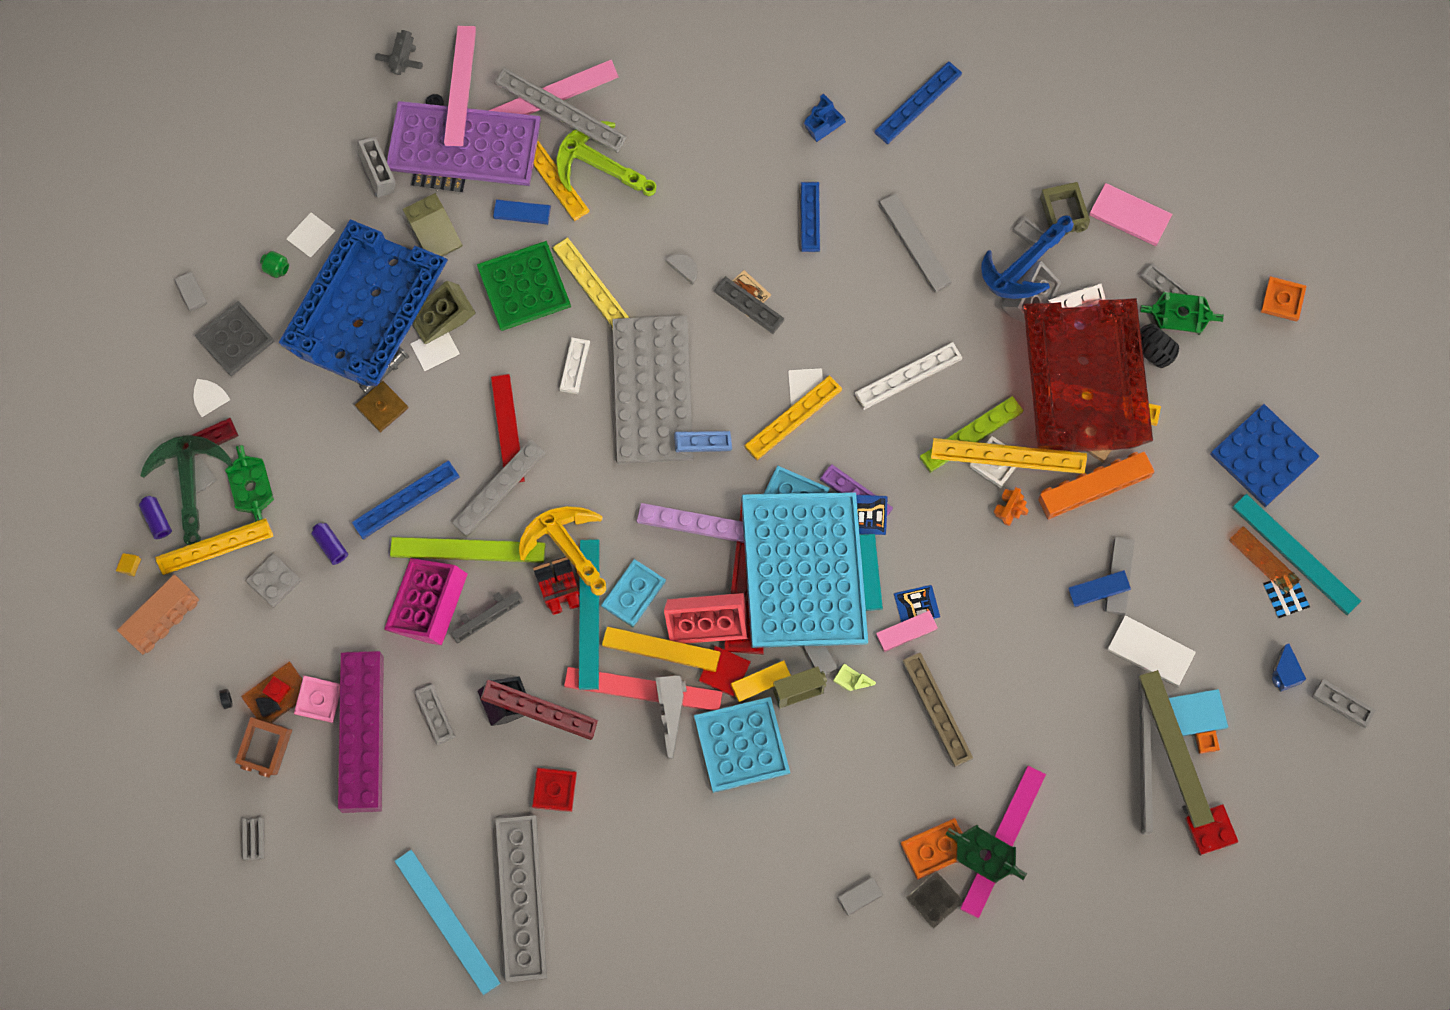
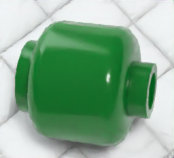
(274, 264)

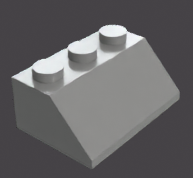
(1038, 274)

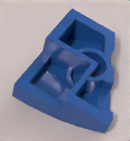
(823, 119)

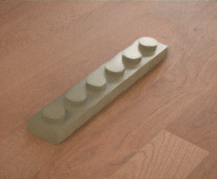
(937, 709)

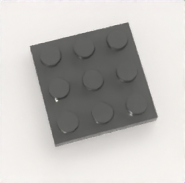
(234, 338)

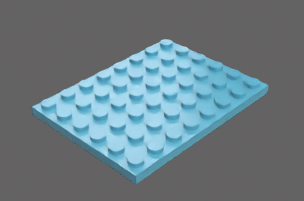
(804, 570)

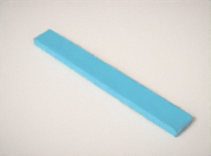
(447, 922)

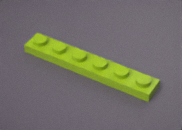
(979, 429)

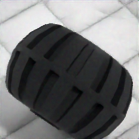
(1158, 346)

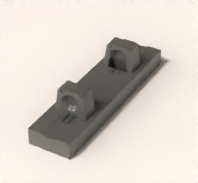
(488, 616)

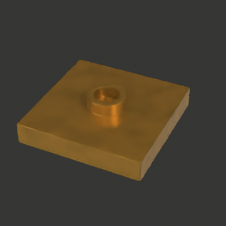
(381, 406)

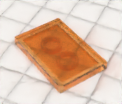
(286, 674)

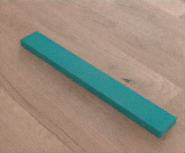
(1296, 554)
(589, 623)

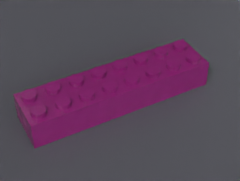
(361, 732)

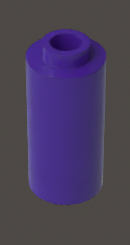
(155, 517)
(329, 543)

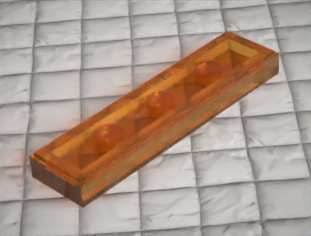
(1264, 560)

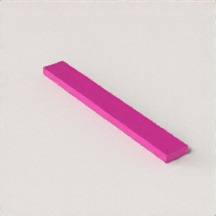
(1007, 832)

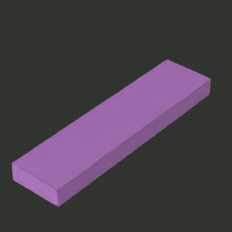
(843, 483)

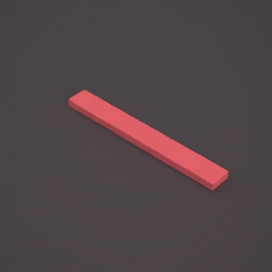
(645, 690)

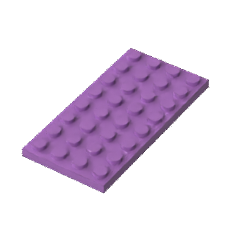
(495, 145)

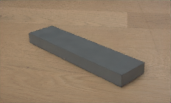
(749, 305)

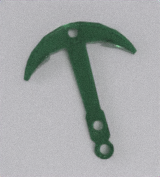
(186, 467)

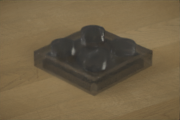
(935, 900)

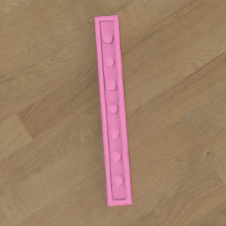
(460, 86)
(566, 88)

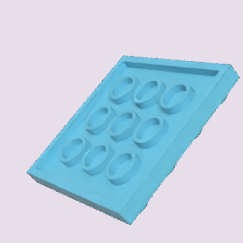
(742, 744)

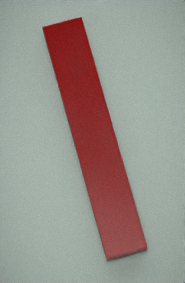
(506, 418)

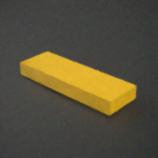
(759, 681)

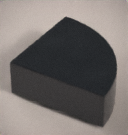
(267, 706)

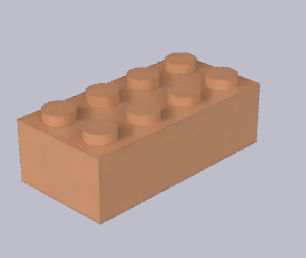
(158, 615)

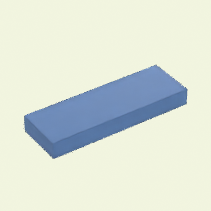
(703, 441)

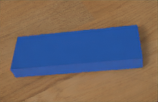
(522, 212)
(1099, 588)

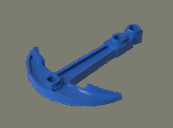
(1006, 283)

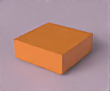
(1207, 742)

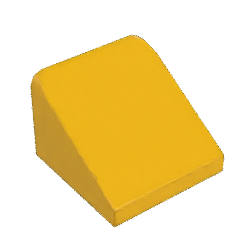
(128, 564)

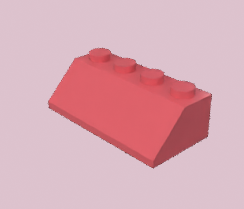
(706, 618)

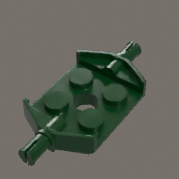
(1002, 855)

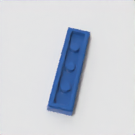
(810, 217)

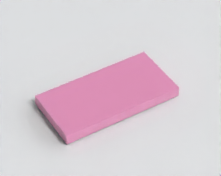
(1130, 214)

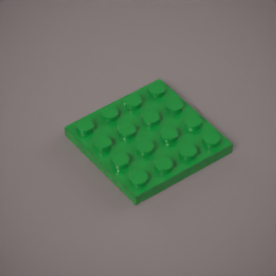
(524, 285)

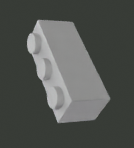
(376, 167)

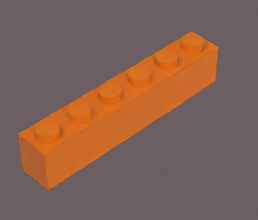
(1096, 484)

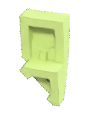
(852, 680)

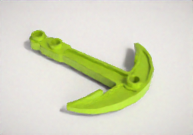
(596, 159)

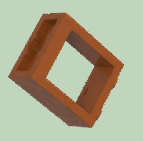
(284, 733)

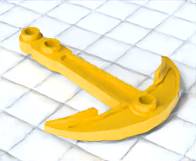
(552, 523)

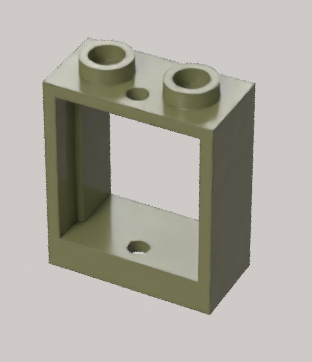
(1063, 192)
(799, 687)

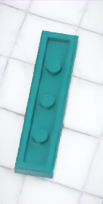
(870, 571)

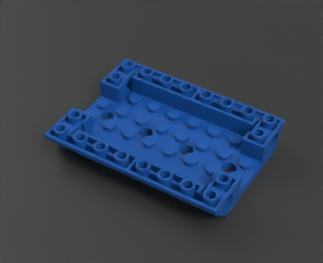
(344, 295)

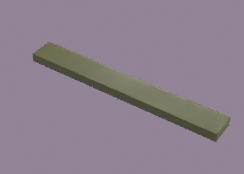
(1176, 749)

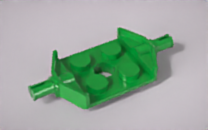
(1167, 316)
(246, 471)

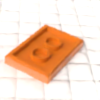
(931, 849)

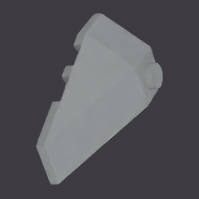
(671, 698)

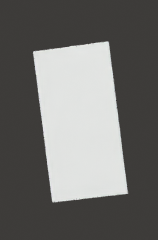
(1151, 650)

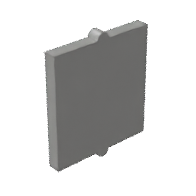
(203, 475)

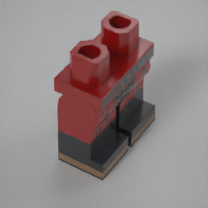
(557, 591)

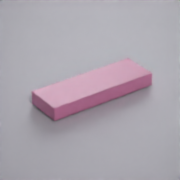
(906, 631)

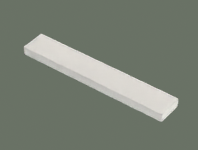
(908, 375)

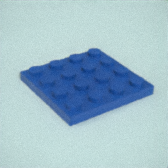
(1264, 455)

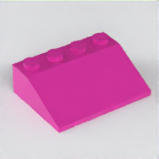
(426, 601)

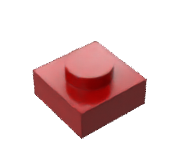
(276, 689)

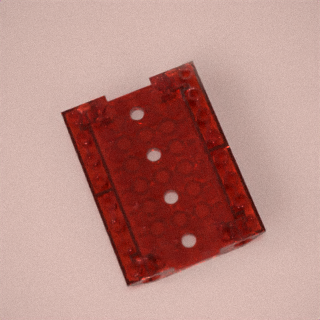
(1112, 376)

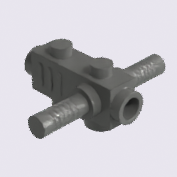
(399, 58)

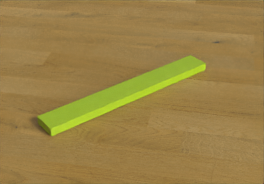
(464, 550)

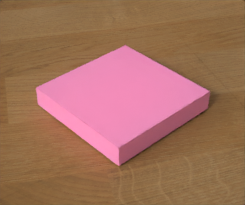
(318, 699)

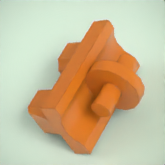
(1014, 507)

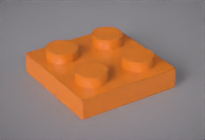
(1283, 298)

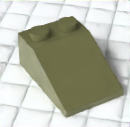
(432, 226)
(443, 312)

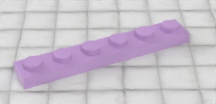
(691, 522)

